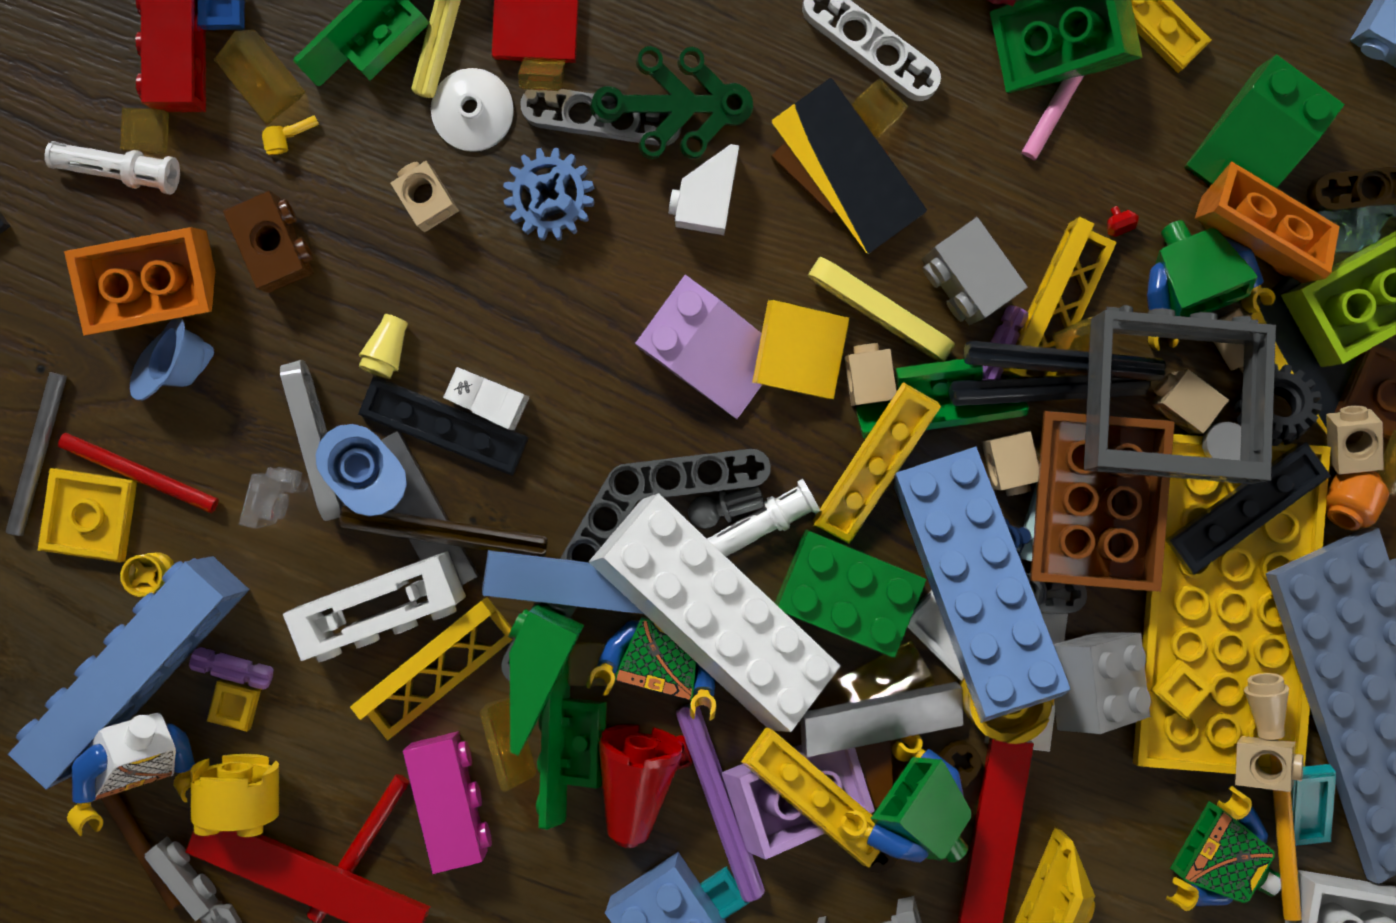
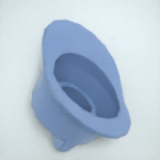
(170, 360)
(361, 470)

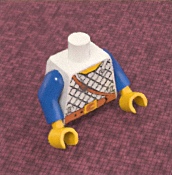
(127, 758)

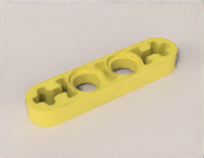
(881, 309)

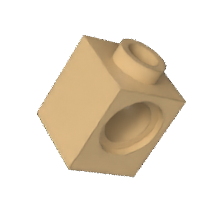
(431, 212)
(870, 375)
(1188, 401)
(1362, 455)
(1012, 462)
(1250, 773)

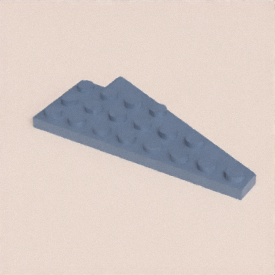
(1343, 642)

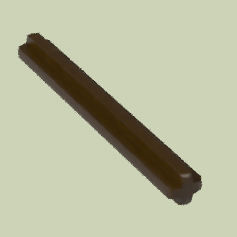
(445, 532)

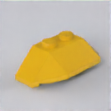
(1059, 887)

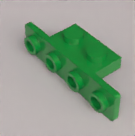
(364, 33)
(934, 382)
(568, 749)

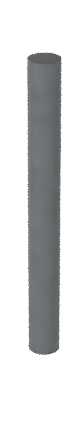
(36, 454)

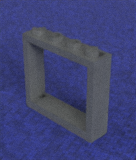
(1202, 326)

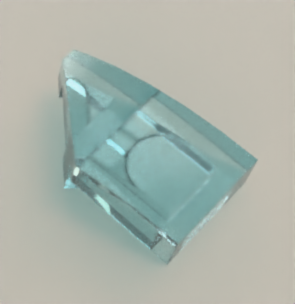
(1359, 226)

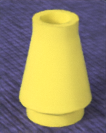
(384, 348)

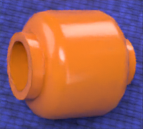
(1356, 499)

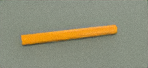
(1286, 849)

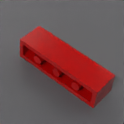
(171, 56)

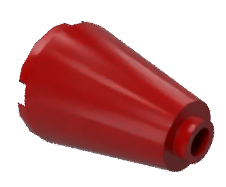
(636, 779)

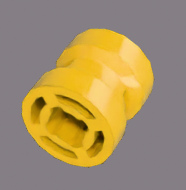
(140, 578)

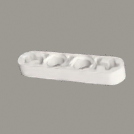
(865, 49)

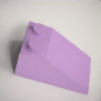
(705, 346)
(769, 821)

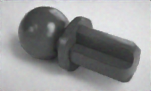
(705, 511)

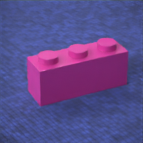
(447, 802)

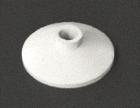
(477, 129)

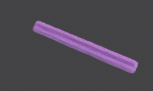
(717, 797)

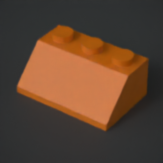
(1270, 224)
(142, 280)

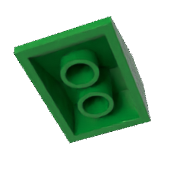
(1062, 39)
(1267, 125)
(536, 661)

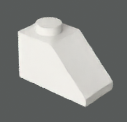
(706, 194)

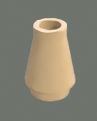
(1268, 704)

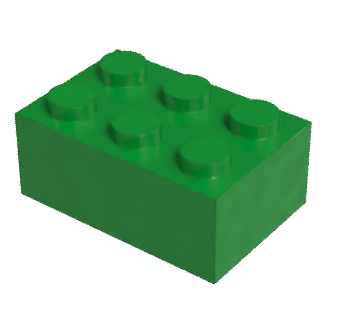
(849, 593)

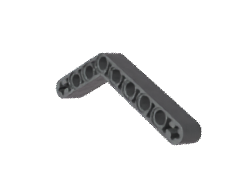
(623, 504)

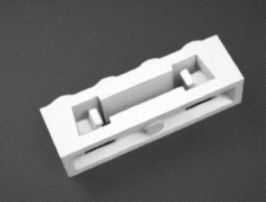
(314, 633)

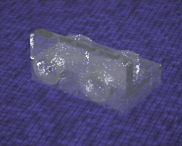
(266, 496)

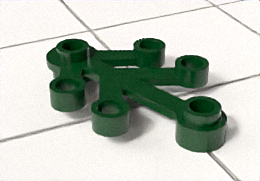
(679, 102)

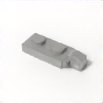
(192, 890)

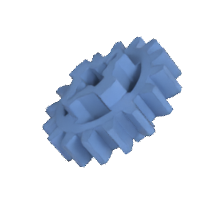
(534, 184)

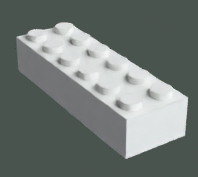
(715, 613)

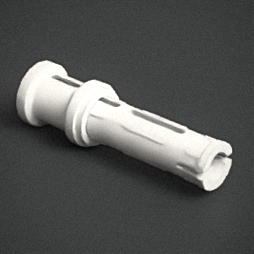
(131, 168)
(775, 515)

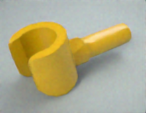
(275, 136)

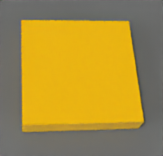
(800, 349)
(87, 515)

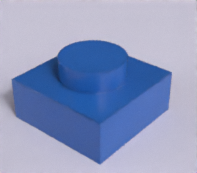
(221, 14)

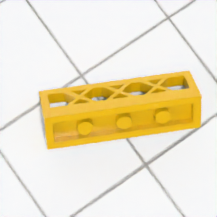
(1054, 282)
(418, 664)

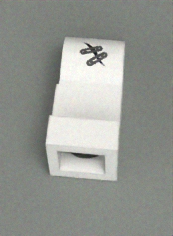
(486, 398)

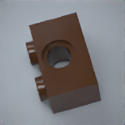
(252, 224)

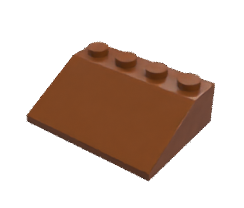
(1095, 523)

